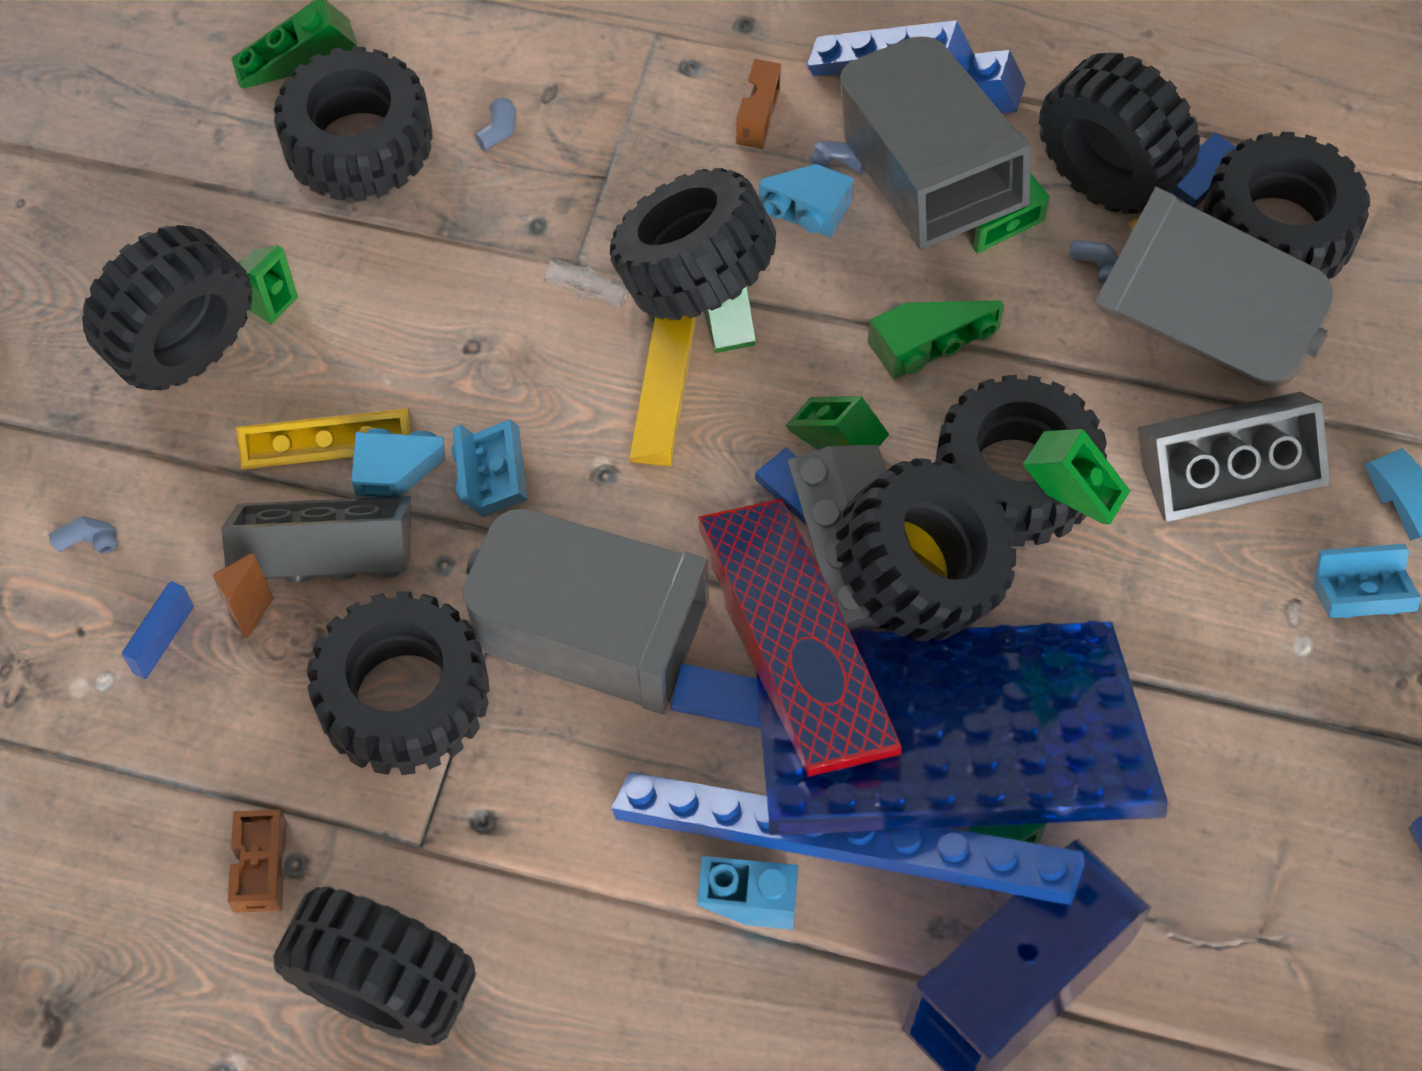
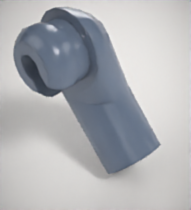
(502, 124)
(839, 151)
(1098, 253)
(86, 529)

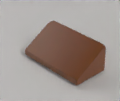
(244, 592)

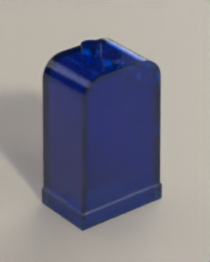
(1022, 970)

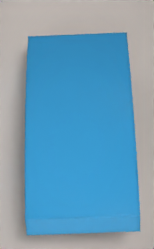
(1400, 480)

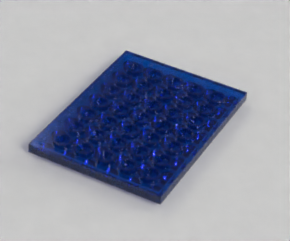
(988, 734)

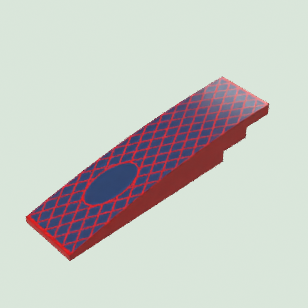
(797, 638)

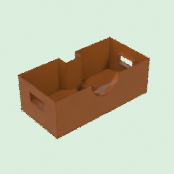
(756, 111)
(259, 845)

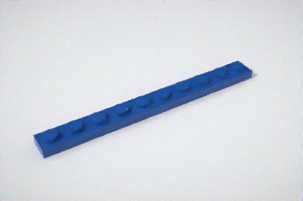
(928, 853)

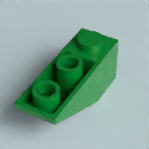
(293, 42)
(924, 331)

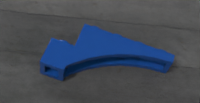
(992, 71)

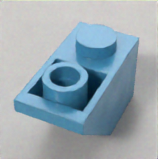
(808, 197)
(393, 463)
(749, 891)

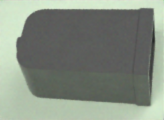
(932, 140)
(1218, 292)
(586, 605)

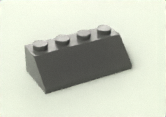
(1235, 455)
(825, 485)
(322, 537)

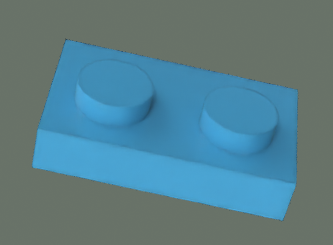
(489, 467)
(1365, 581)

